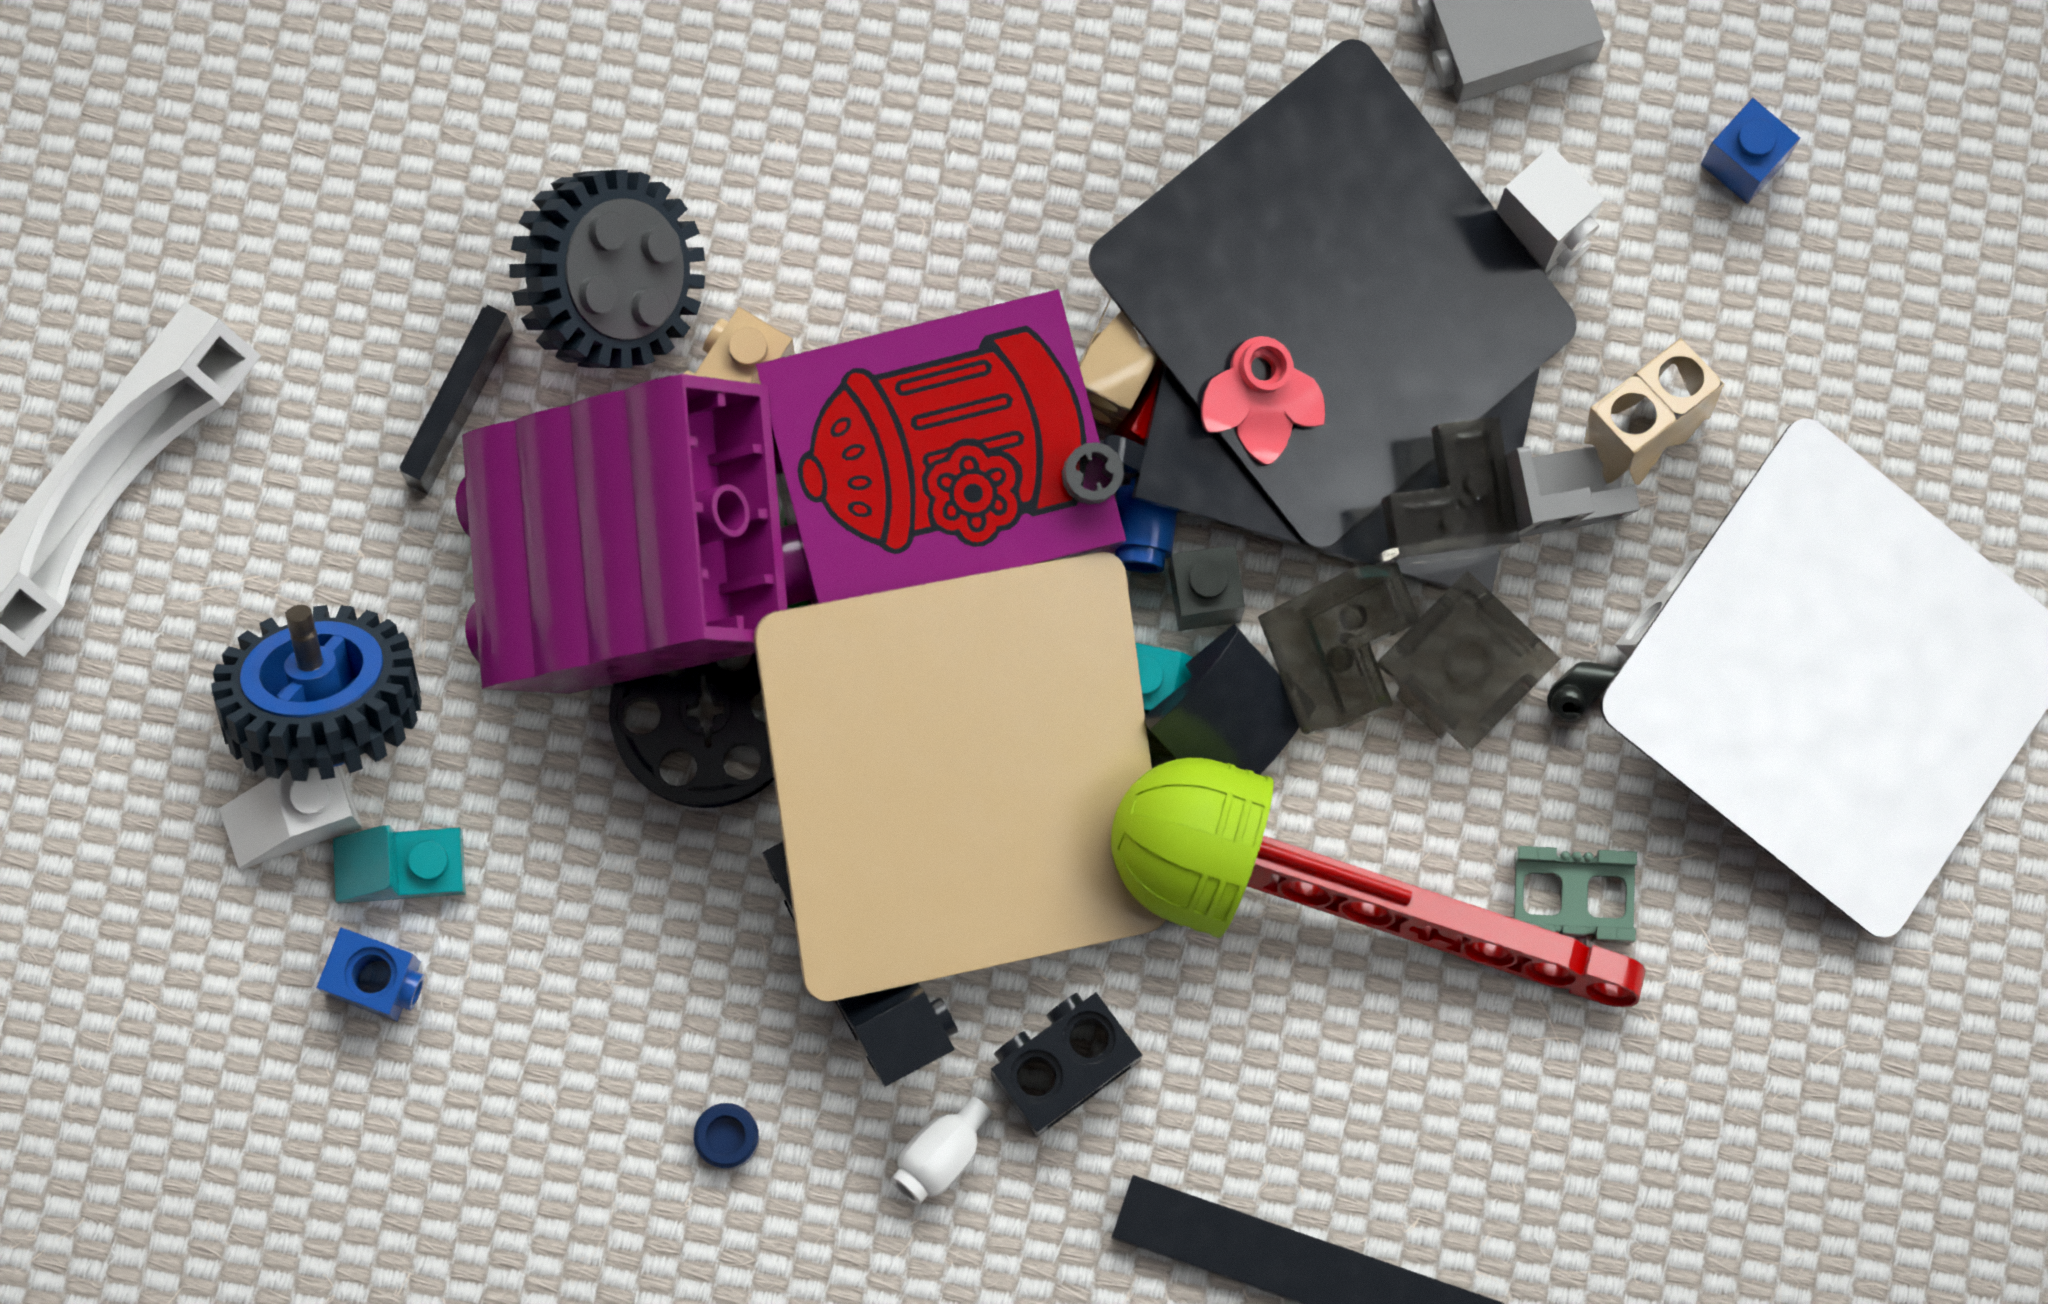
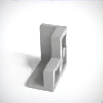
(1565, 491)

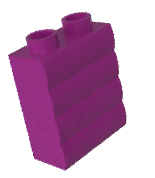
(622, 535)

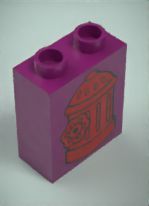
(934, 452)

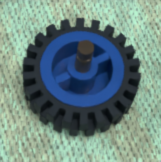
(316, 692)

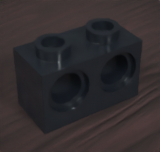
(1075, 1076)

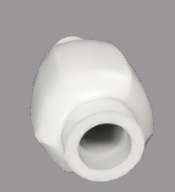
(939, 1152)

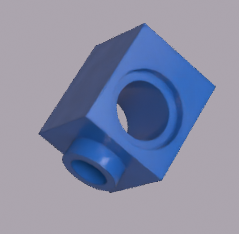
(349, 957)

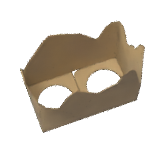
(1115, 370)
(1617, 447)

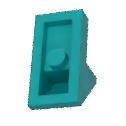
(398, 865)

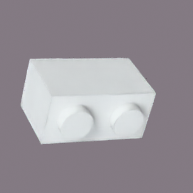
(1551, 210)

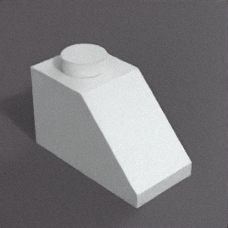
(288, 816)

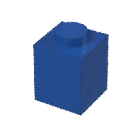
(1750, 150)

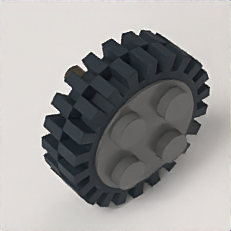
(607, 269)

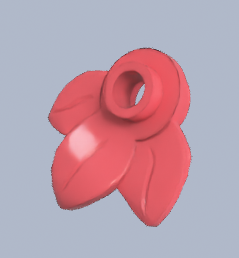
(1260, 408)

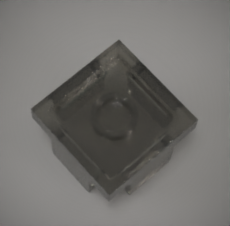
(1467, 664)

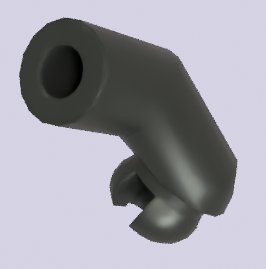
(1579, 689)

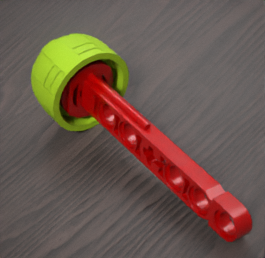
(1196, 839)

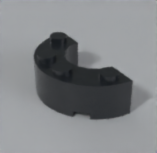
(894, 1024)

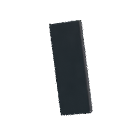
(456, 399)

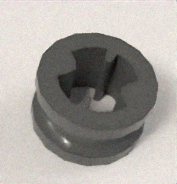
(1112, 469)

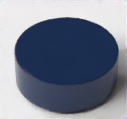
(726, 1136)

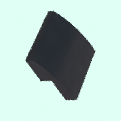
(1228, 708)

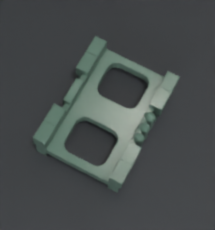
(1574, 875)

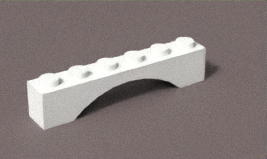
(170, 388)

